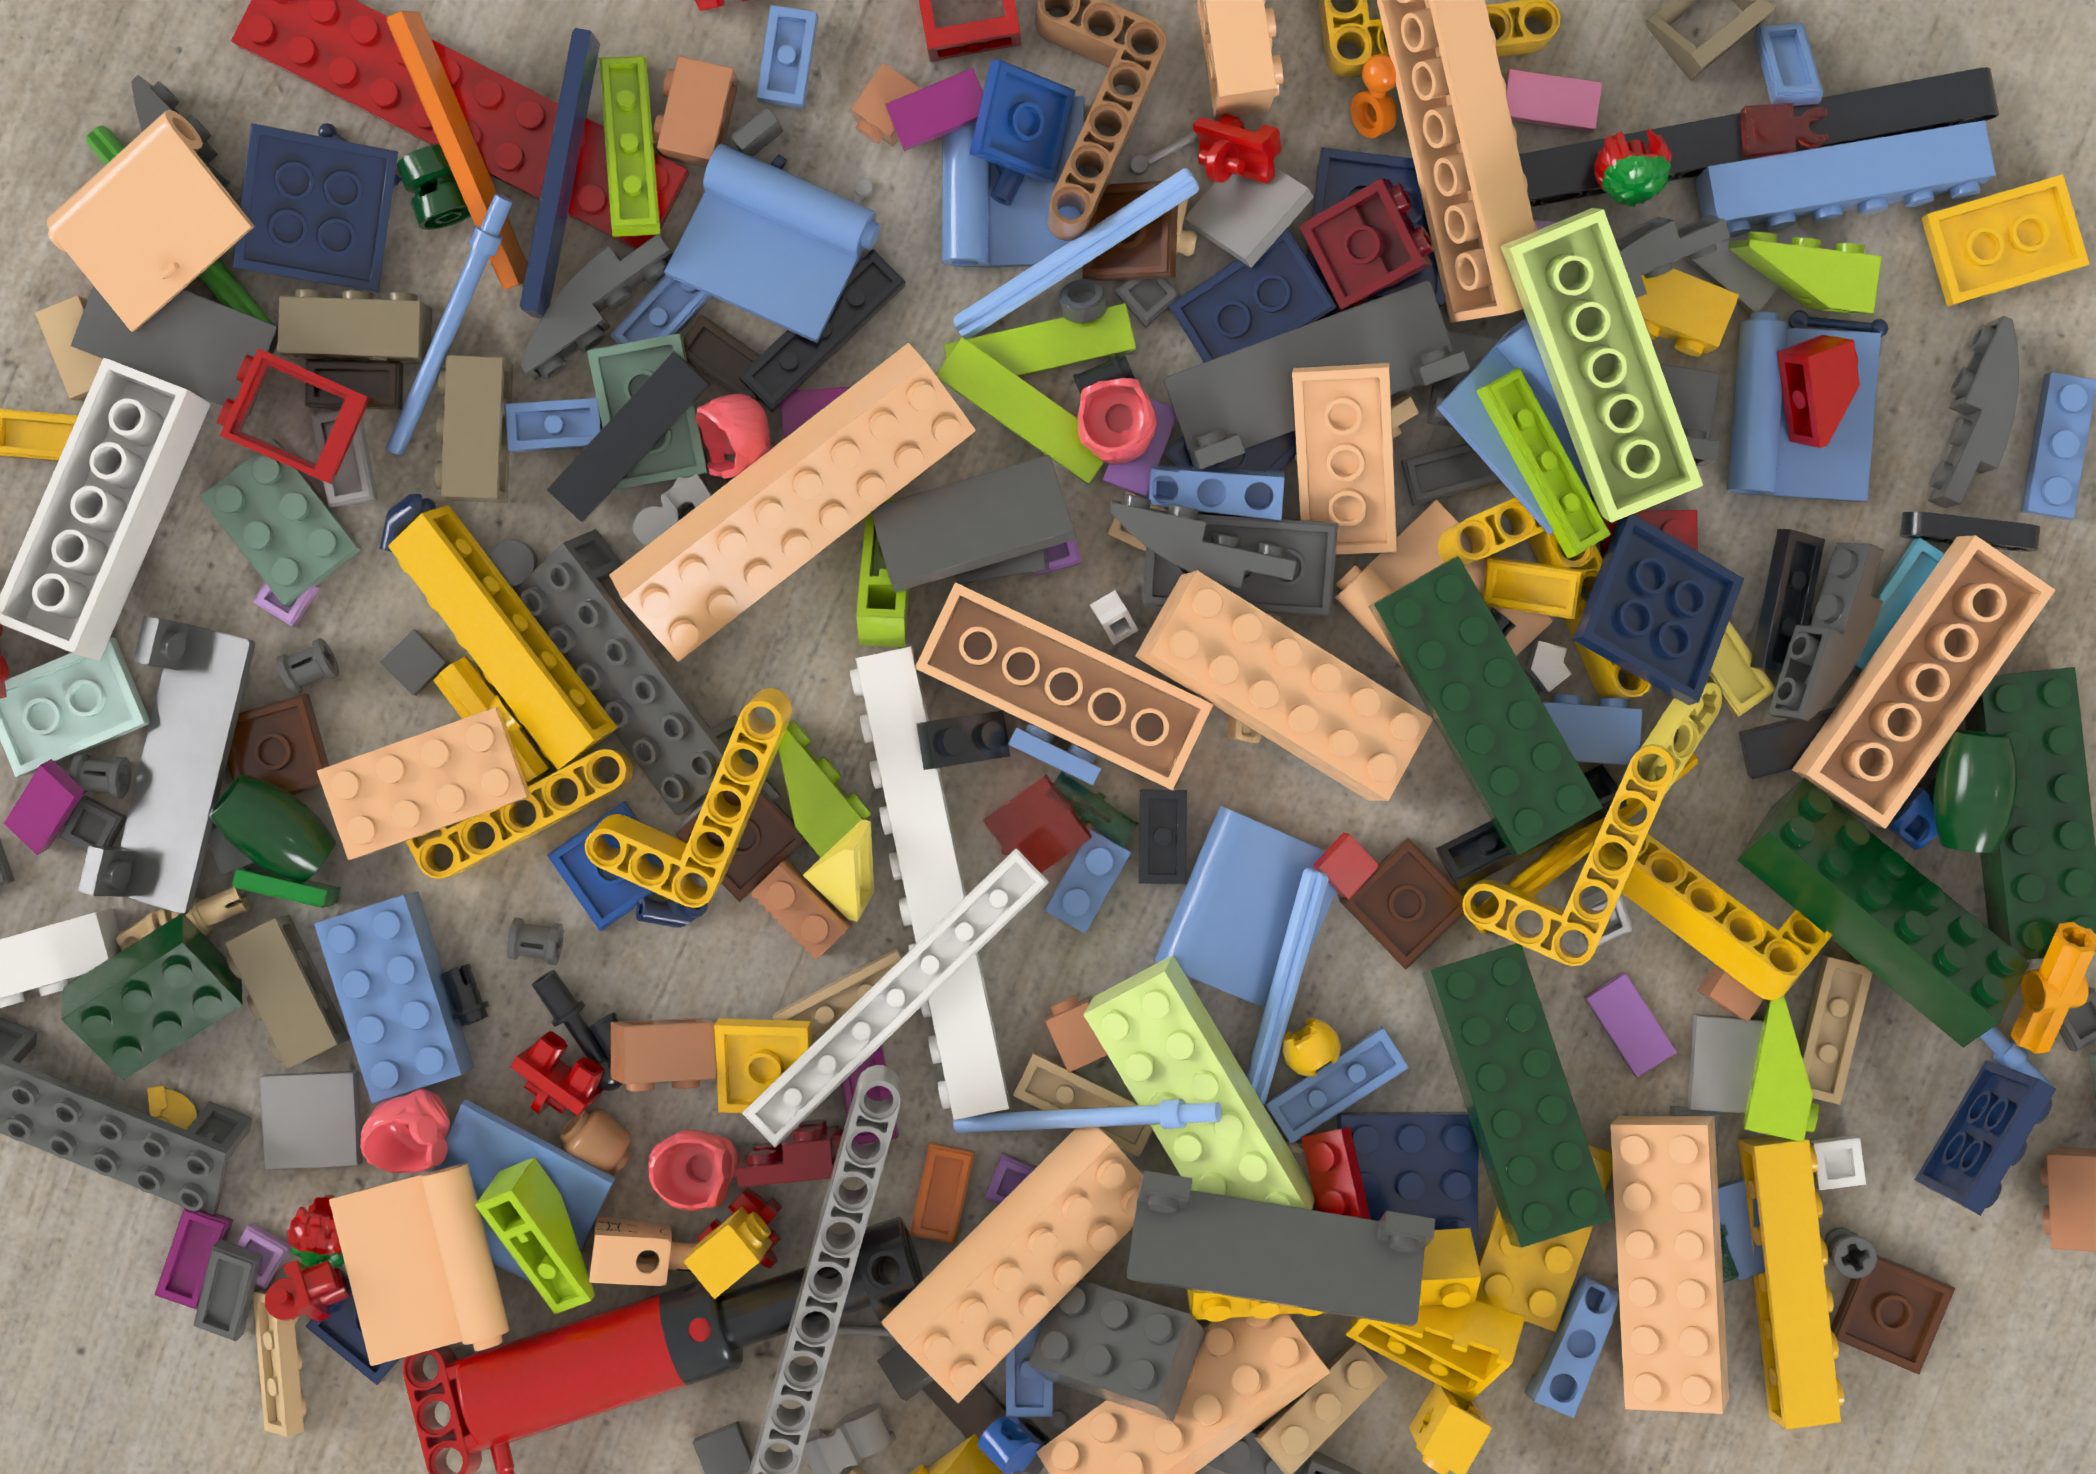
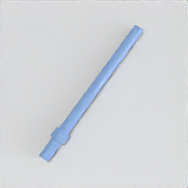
(1170, 1114)

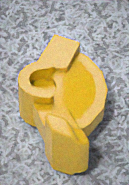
(171, 1106)

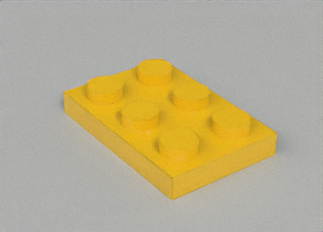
(2005, 240)

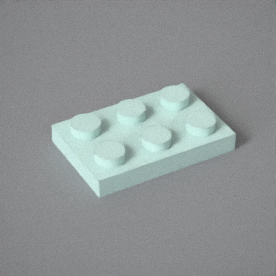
(68, 708)

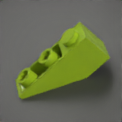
(1814, 276)
(817, 802)

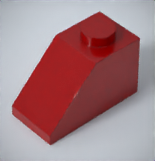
(1817, 387)

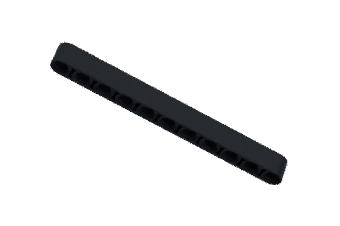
(1855, 116)

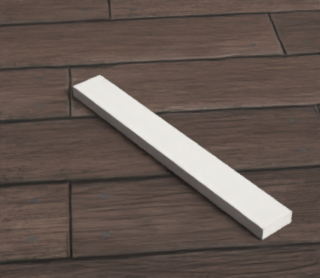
(895, 997)

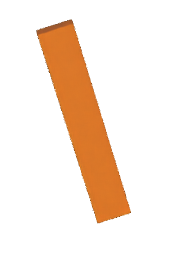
(455, 138)

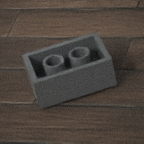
(1119, 1348)

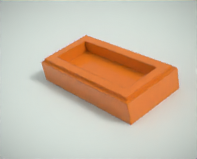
(942, 1193)

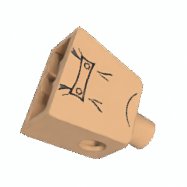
(618, 1250)

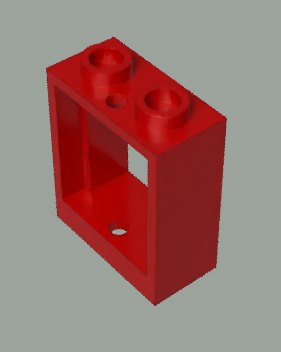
(971, 36)
(235, 413)

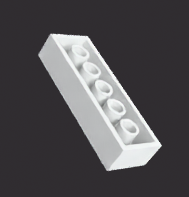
(101, 509)

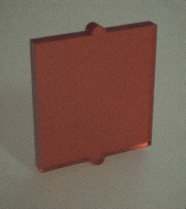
(1038, 825)

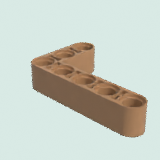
(1109, 107)

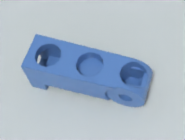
(1219, 490)
(1575, 1347)

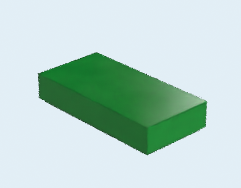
(277, 886)

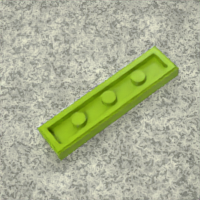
(629, 146)
(1057, 342)
(1018, 408)
(1543, 462)

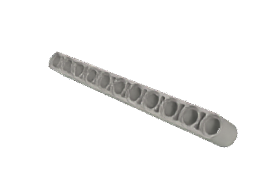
(824, 1294)

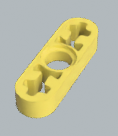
(1692, 725)

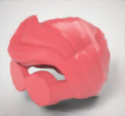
(1116, 420)
(733, 427)
(407, 1133)
(693, 1169)

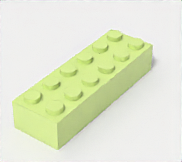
(1602, 364)
(1174, 1051)

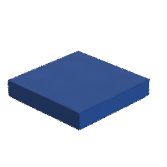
(1022, 121)
(599, 891)

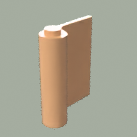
(149, 221)
(1415, 556)
(420, 1265)

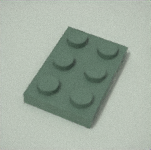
(617, 376)
(280, 525)

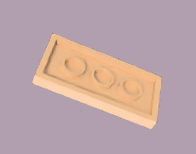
(1347, 453)
(423, 783)

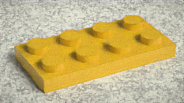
(1538, 1276)

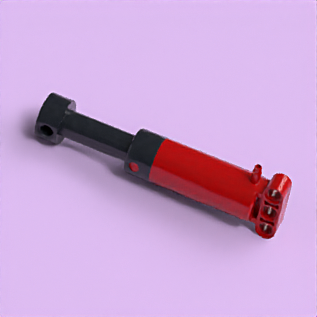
(625, 1355)

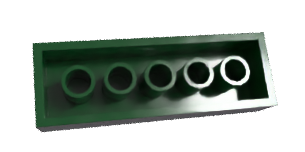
(1485, 706)
(2049, 852)
(1885, 913)
(1517, 1096)

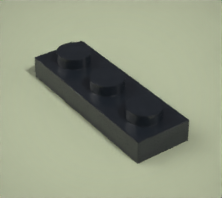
(1786, 596)

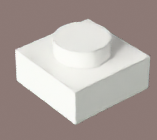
(1838, 1162)

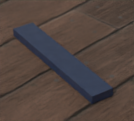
(560, 173)

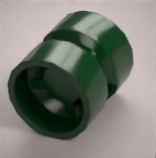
(436, 192)

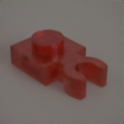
(1774, 129)

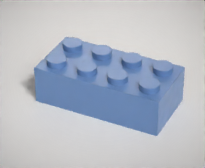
(394, 996)

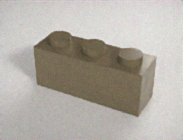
(354, 327)
(474, 429)
(286, 991)

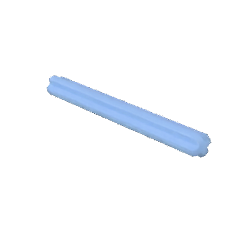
(1076, 253)
(1286, 981)

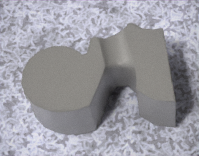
(656, 520)
(852, 1438)

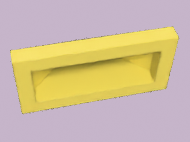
(847, 872)

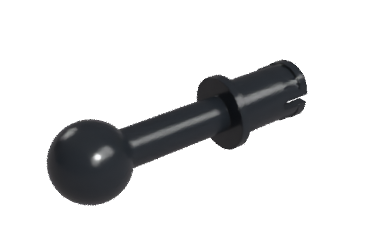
(566, 1010)

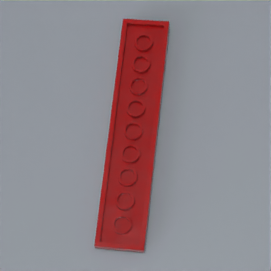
(356, 59)

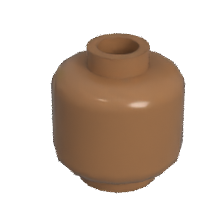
(597, 1140)

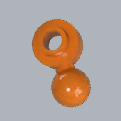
(1374, 109)

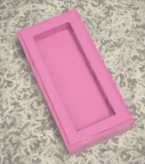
(1553, 100)

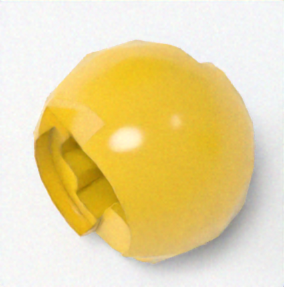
(1311, 1047)

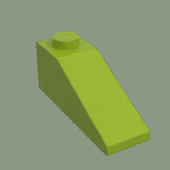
(880, 611)
(1779, 1087)
(537, 1232)

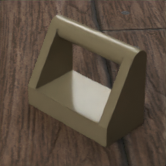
(1688, 56)

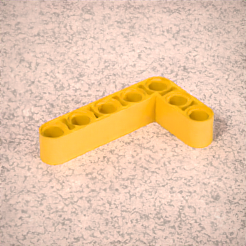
(1370, 36)
(1489, 538)
(715, 816)
(504, 820)
(1594, 873)
(1717, 923)

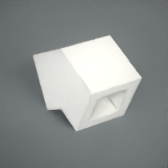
(1114, 617)
(1547, 665)

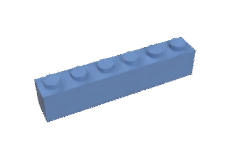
(1847, 178)

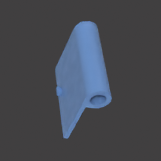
(986, 232)
(772, 243)
(1473, 423)
(1760, 449)
(1239, 906)
(496, 1144)

